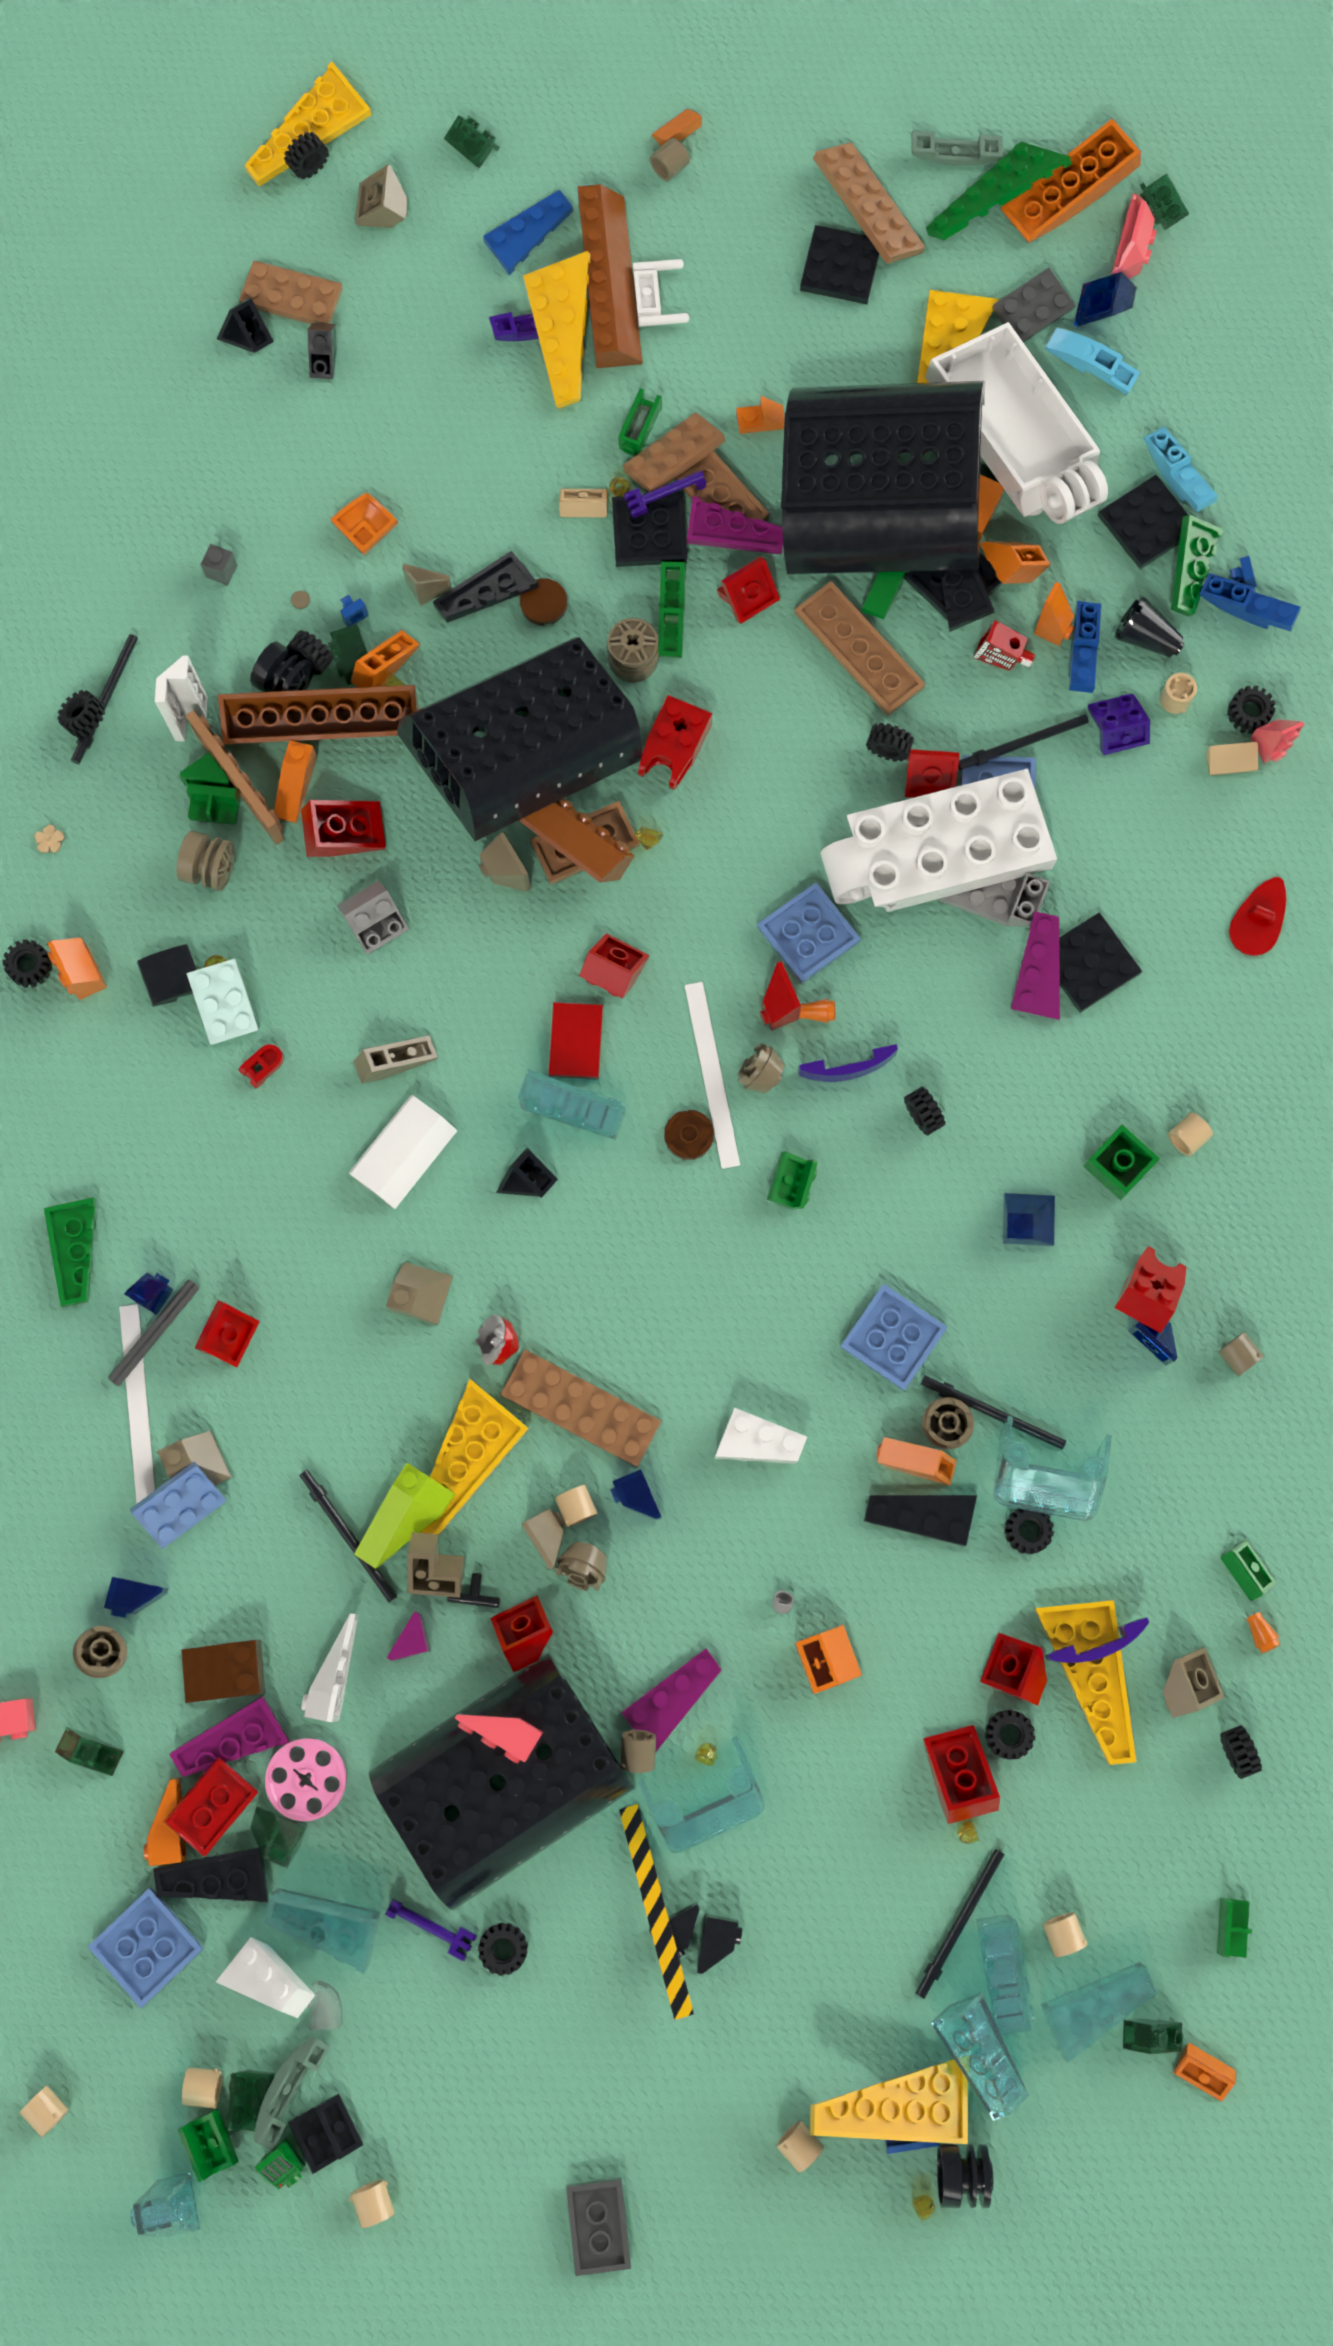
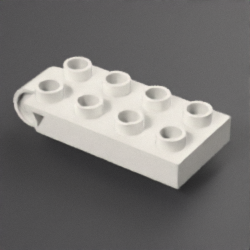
(1027, 427)
(941, 844)

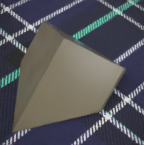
(425, 583)

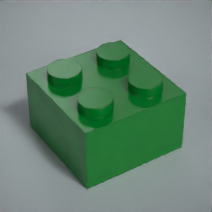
(1121, 1162)

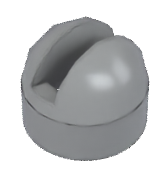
(782, 1602)

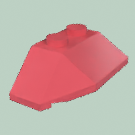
(1135, 239)

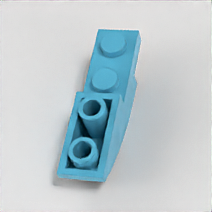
(1093, 357)
(1177, 471)

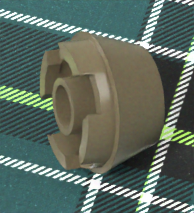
(761, 1070)
(948, 1423)
(583, 1566)
(100, 1652)

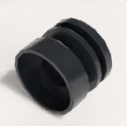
(280, 670)
(964, 2176)

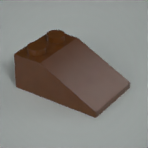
(223, 1671)

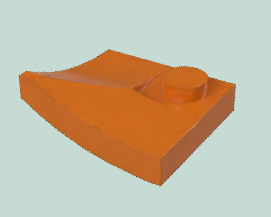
(364, 522)

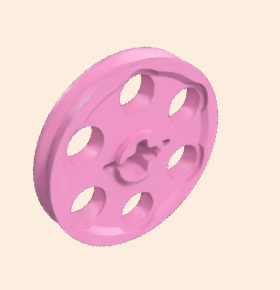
(305, 1793)

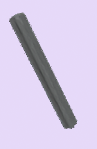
(153, 1332)

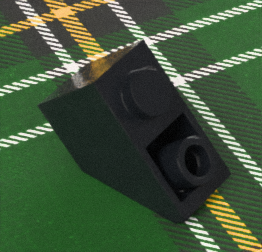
(322, 350)

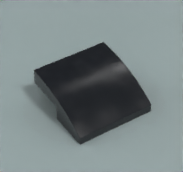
(166, 974)
(325, 2133)

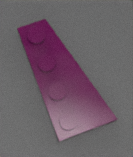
(726, 529)
(1039, 973)
(672, 1699)
(238, 1735)

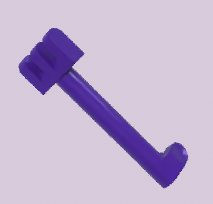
(638, 501)
(456, 1940)

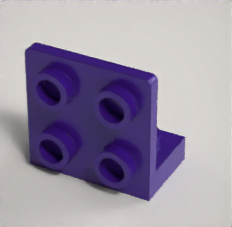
(1121, 723)

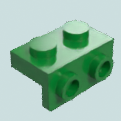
(792, 1181)
(208, 2145)

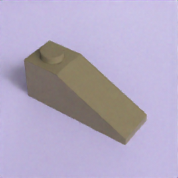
(394, 1058)

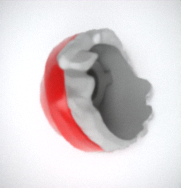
(497, 1340)

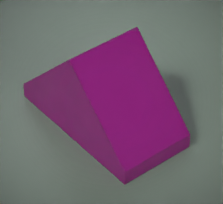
(411, 1641)

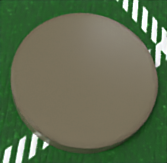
(300, 599)

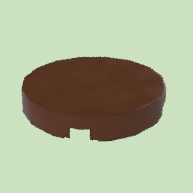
(545, 603)
(689, 1135)

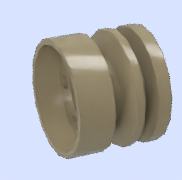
(633, 662)
(205, 860)

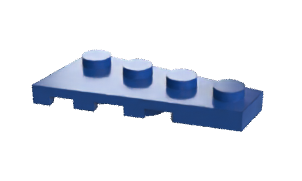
(519, 235)

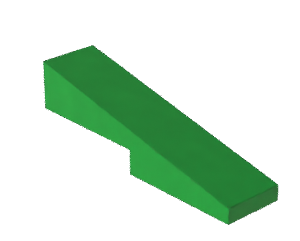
(883, 593)
(671, 609)

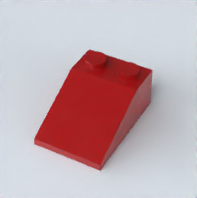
(342, 827)
(961, 1774)

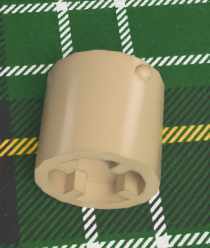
(1178, 693)
(1190, 1134)
(576, 1505)
(1064, 1934)
(202, 2087)
(44, 2111)
(799, 2146)
(372, 2203)

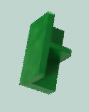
(213, 804)
(1233, 1928)

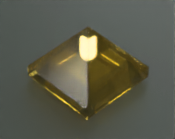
(648, 837)

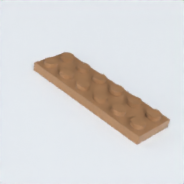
(869, 202)
(859, 648)
(238, 779)
(581, 1408)

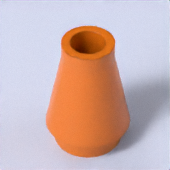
(819, 1011)
(1263, 1634)

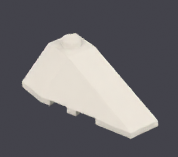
(329, 1686)

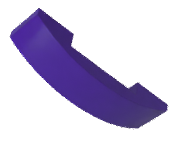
(511, 328)
(817, 1071)
(1128, 1632)

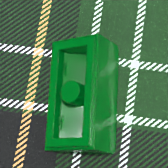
(1248, 1570)

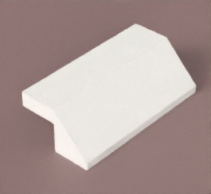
(179, 693)
(403, 1151)

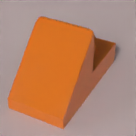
(760, 418)

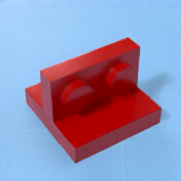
(749, 590)
(930, 772)
(227, 1334)

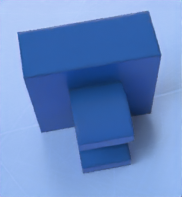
(1244, 573)
(353, 611)

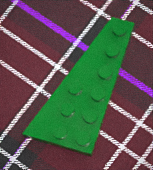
(999, 185)

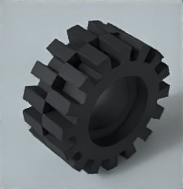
(306, 155)
(311, 650)
(1256, 697)
(81, 713)
(889, 742)
(17, 953)
(924, 1111)
(1018, 1542)
(1026, 1734)
(1241, 1752)
(486, 1953)

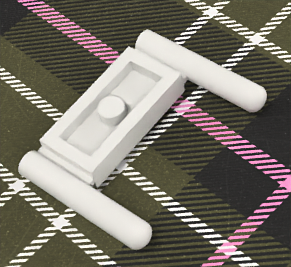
(648, 293)

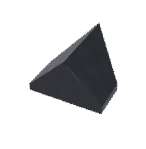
(245, 328)
(527, 1177)

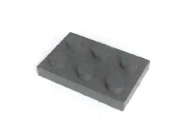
(1034, 305)
(598, 2226)

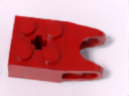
(675, 748)
(1152, 1291)

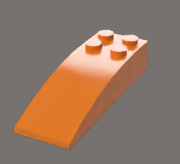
(1095, 169)

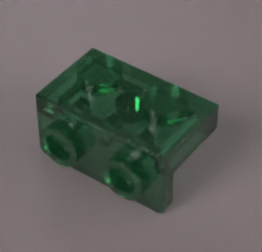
(470, 140)
(1164, 201)
(246, 2097)

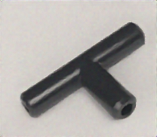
(474, 1596)

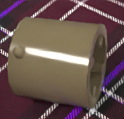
(669, 159)
(1241, 1354)
(638, 1751)

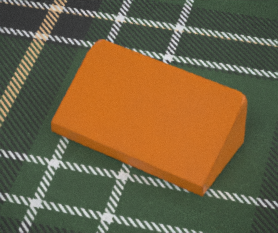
(678, 127)
(1205, 2072)

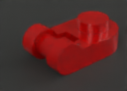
(269, 1057)

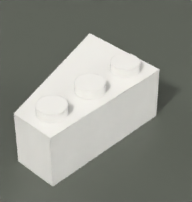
(759, 1440)
(266, 1978)

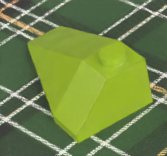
(408, 1507)

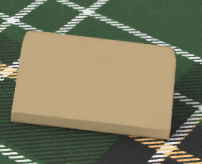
(583, 503)
(1232, 758)

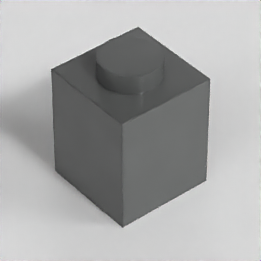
(219, 564)

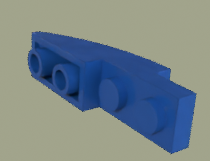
(1247, 605)
(1084, 647)

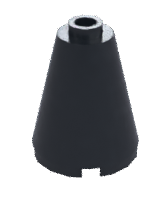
(1149, 629)

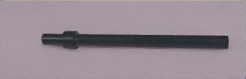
(85, 742)
(981, 757)
(947, 1390)
(318, 1495)
(933, 1970)

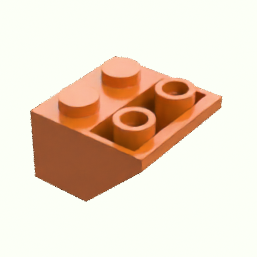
(1015, 560)
(76, 967)
(828, 1659)

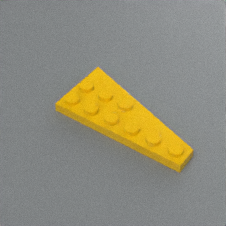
(326, 110)
(559, 314)
(950, 323)
(473, 1449)
(1099, 1682)
(911, 2107)

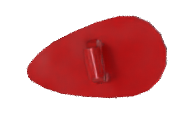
(1259, 919)

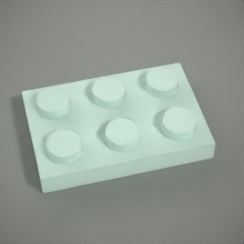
(222, 1001)

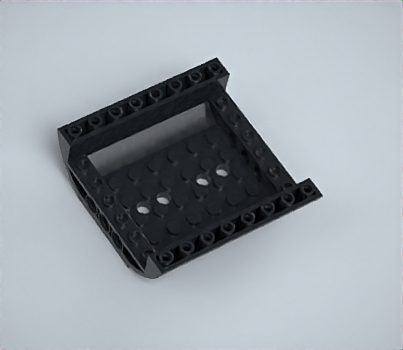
(882, 510)

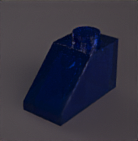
(150, 1292)
(635, 1495)
(131, 1596)

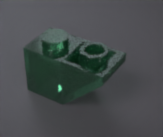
(349, 647)
(88, 1751)
(276, 1837)
(1152, 2036)

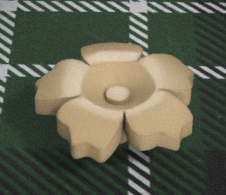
(49, 839)

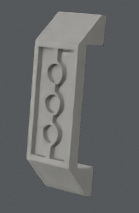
(1005, 902)

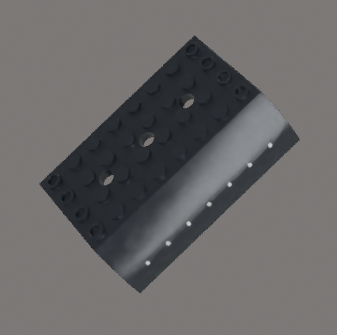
(530, 758)
(506, 1825)

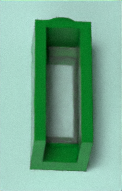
(639, 423)

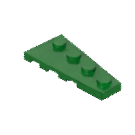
(1194, 554)
(71, 1244)

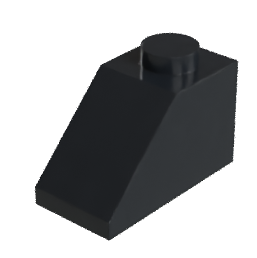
(682, 1926)
(717, 1941)

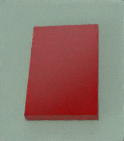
(575, 1040)
(210, 1806)

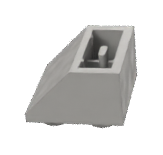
(373, 917)

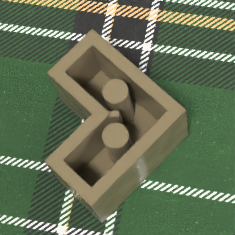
(432, 1572)

